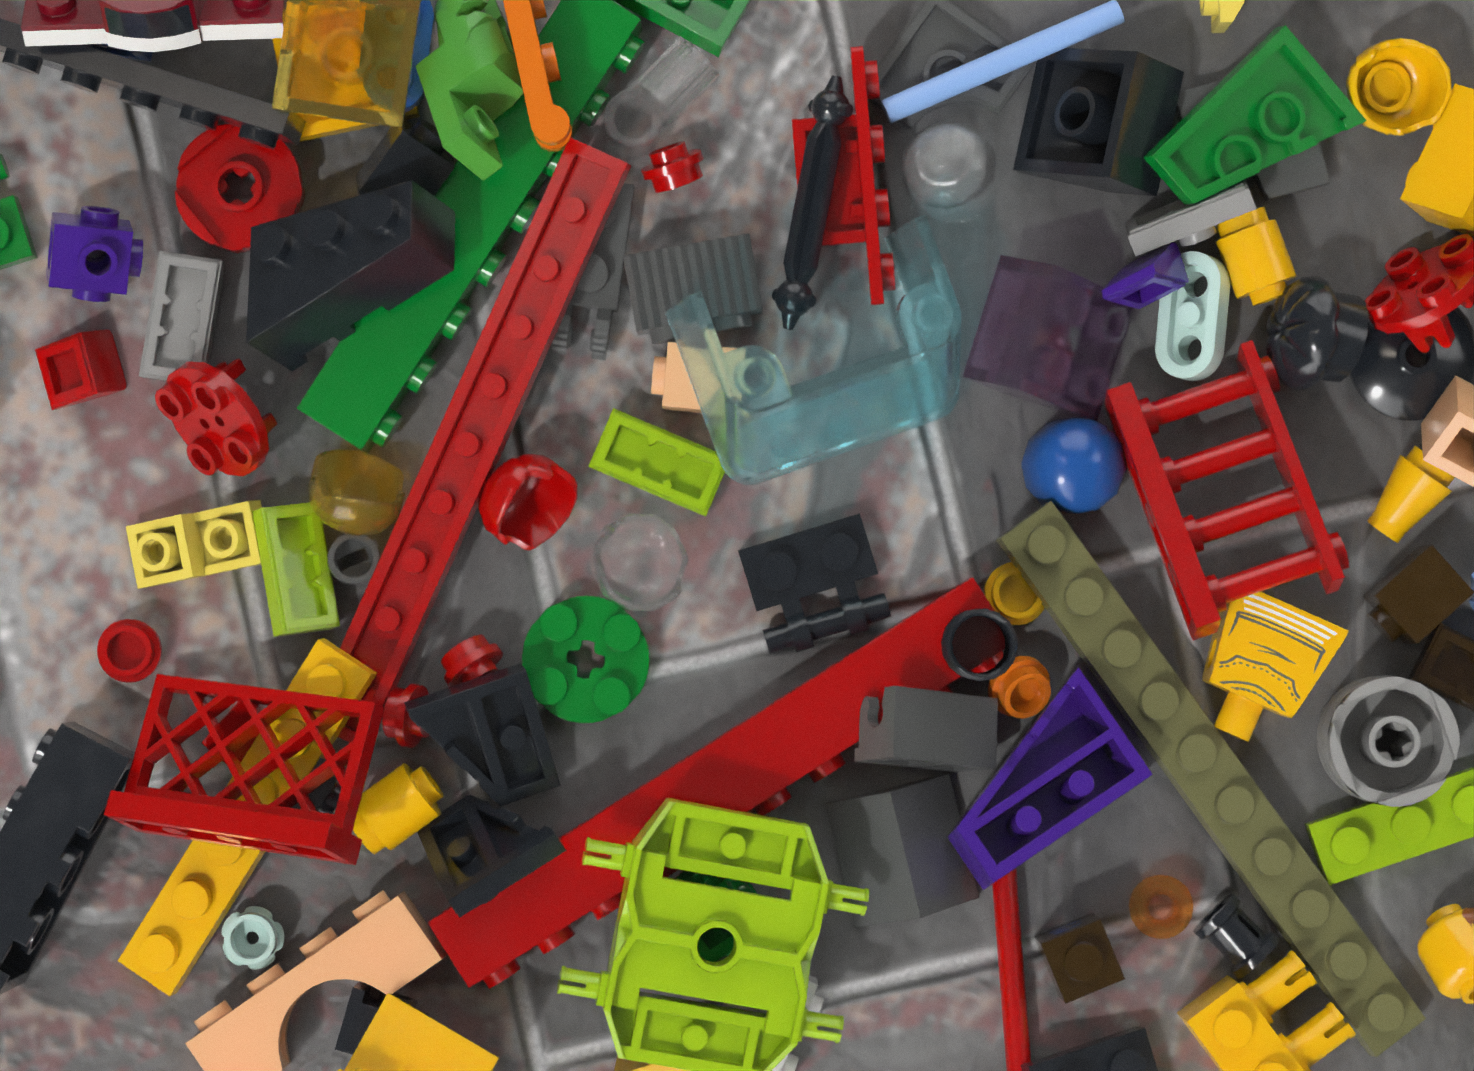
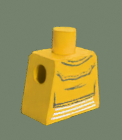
(1266, 659)

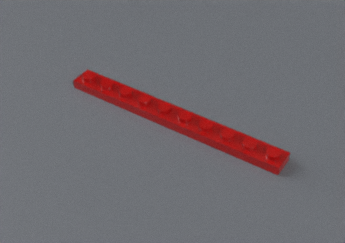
(482, 415)

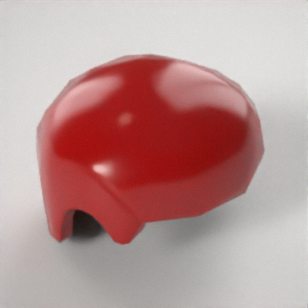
(527, 500)

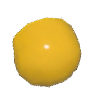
(1399, 86)

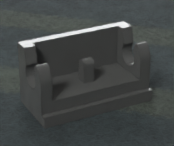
(929, 730)

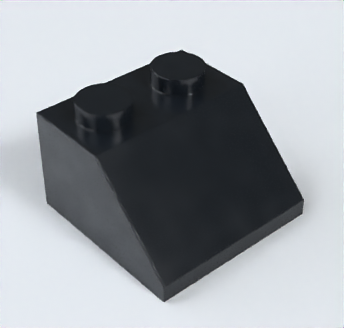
(1097, 119)

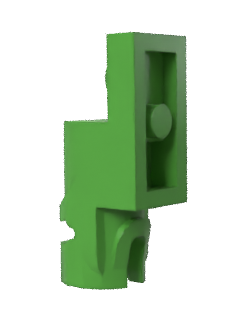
(470, 80)

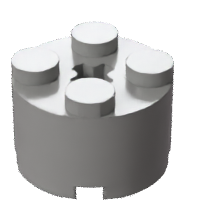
(1418, 759)

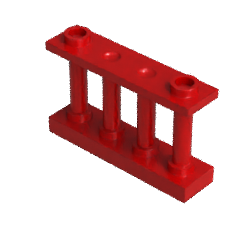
(1181, 537)

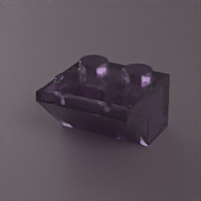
(1047, 338)

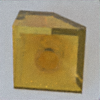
(347, 59)

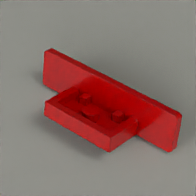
(855, 204)

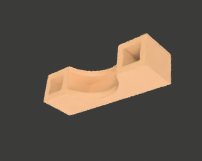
(382, 950)

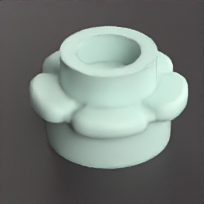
(235, 934)

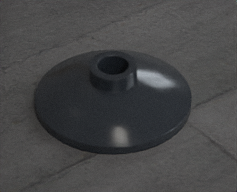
(1406, 391)

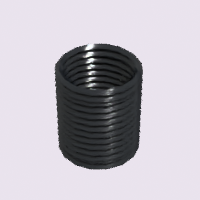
(1009, 654)

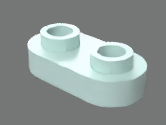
(1188, 317)

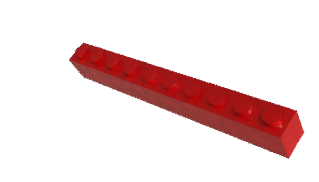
(734, 772)

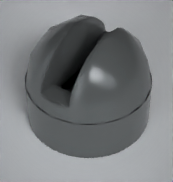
(358, 572)

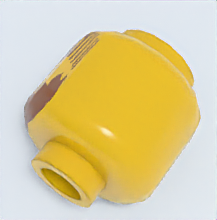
(1449, 951)

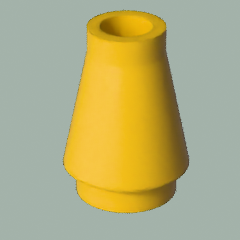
(1409, 495)

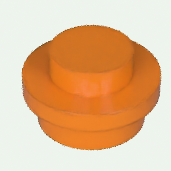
(1022, 688)

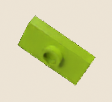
(658, 462)
(295, 569)

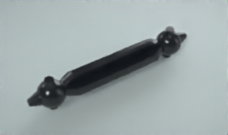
(812, 202)

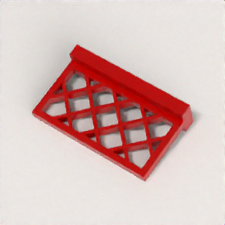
(249, 822)

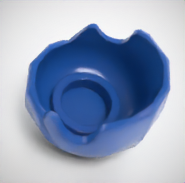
(1074, 465)

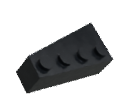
(51, 837)

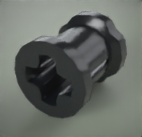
(1236, 936)

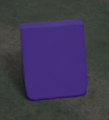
(1148, 278)

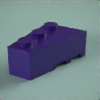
(1050, 783)

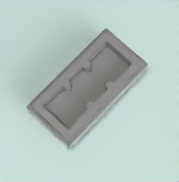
(1188, 222)
(181, 313)

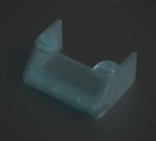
(774, 428)

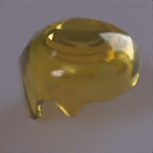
(355, 492)

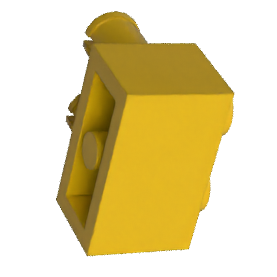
(1236, 1018)

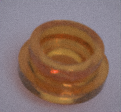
(1175, 920)

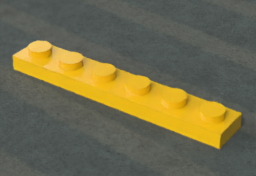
(215, 874)

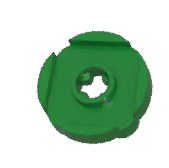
(615, 637)

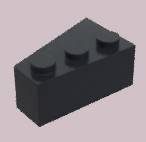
(340, 263)

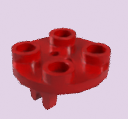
(1423, 291)
(216, 417)

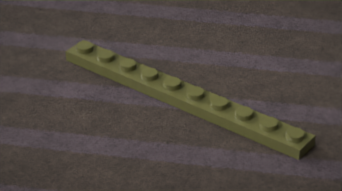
(1210, 778)

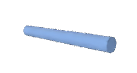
(1002, 61)

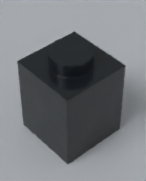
(405, 156)

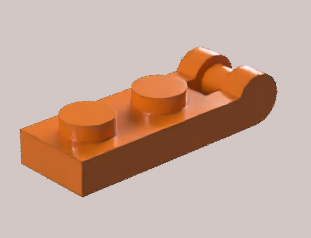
(537, 69)

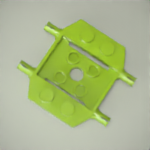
(666, 916)

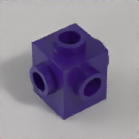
(76, 236)

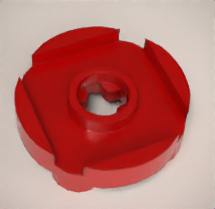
(203, 183)

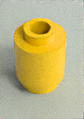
(1255, 256)
(397, 808)

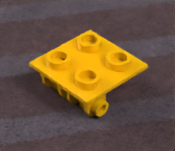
(412, 1041)

